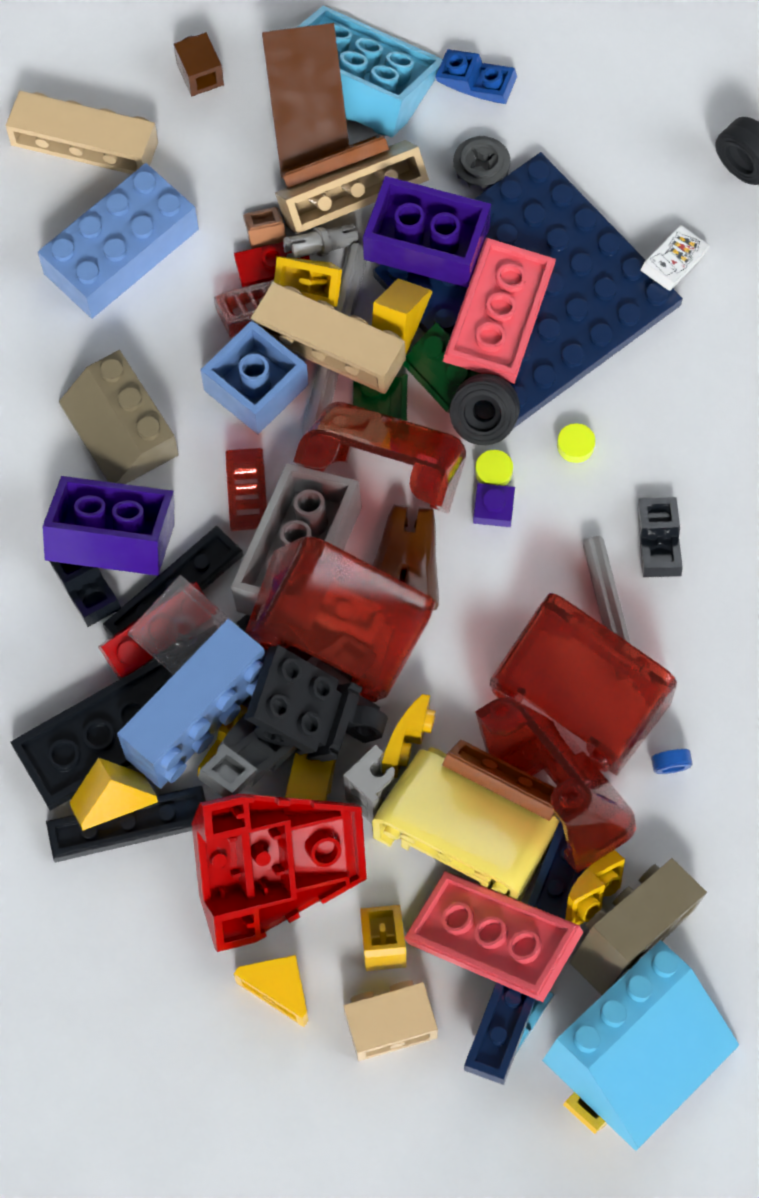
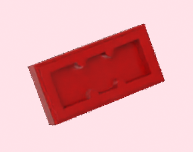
(259, 264)

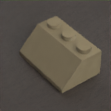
(118, 420)

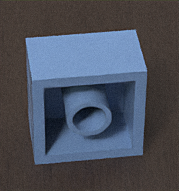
(254, 377)

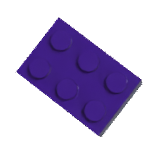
(426, 231)
(108, 525)

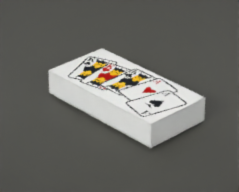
(675, 258)

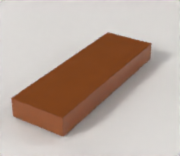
(335, 160)
(501, 778)

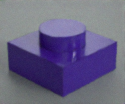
(494, 505)

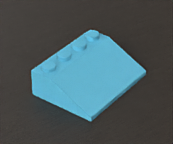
(378, 73)
(643, 1046)

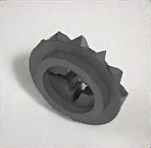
(485, 149)

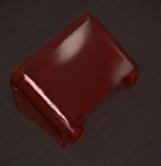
(433, 453)
(340, 613)
(586, 681)
(584, 800)

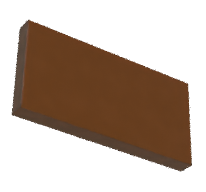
(305, 92)

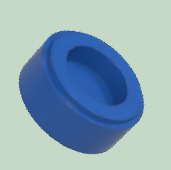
(671, 761)

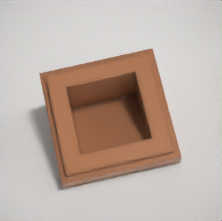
(264, 227)

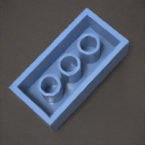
(118, 240)
(193, 705)

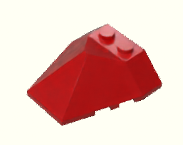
(272, 859)

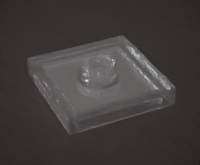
(177, 624)

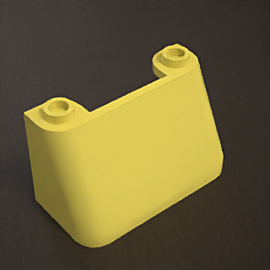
(464, 825)

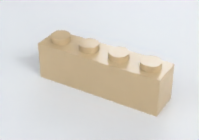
(81, 132)
(349, 187)
(330, 337)

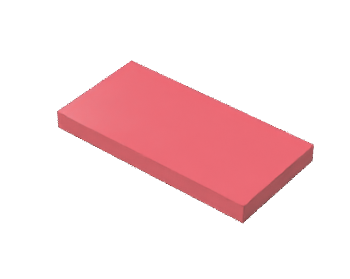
(499, 310)
(494, 935)

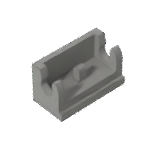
(366, 781)

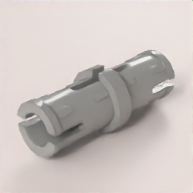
(320, 241)

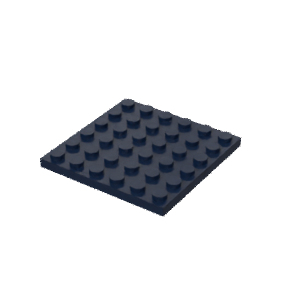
(594, 295)

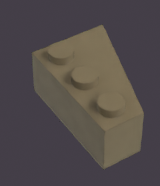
(636, 923)

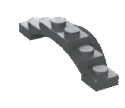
(245, 757)

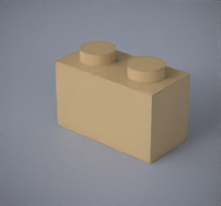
(390, 1020)

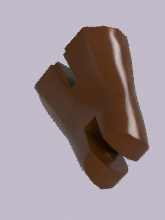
(410, 554)

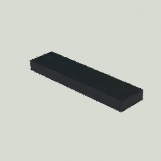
(199, 564)
(167, 817)

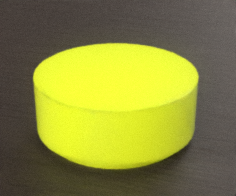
(576, 443)
(494, 468)

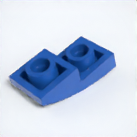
(470, 76)

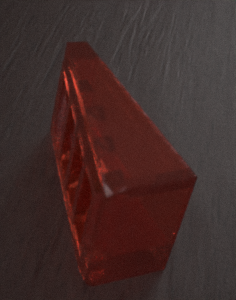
(237, 299)
(245, 465)

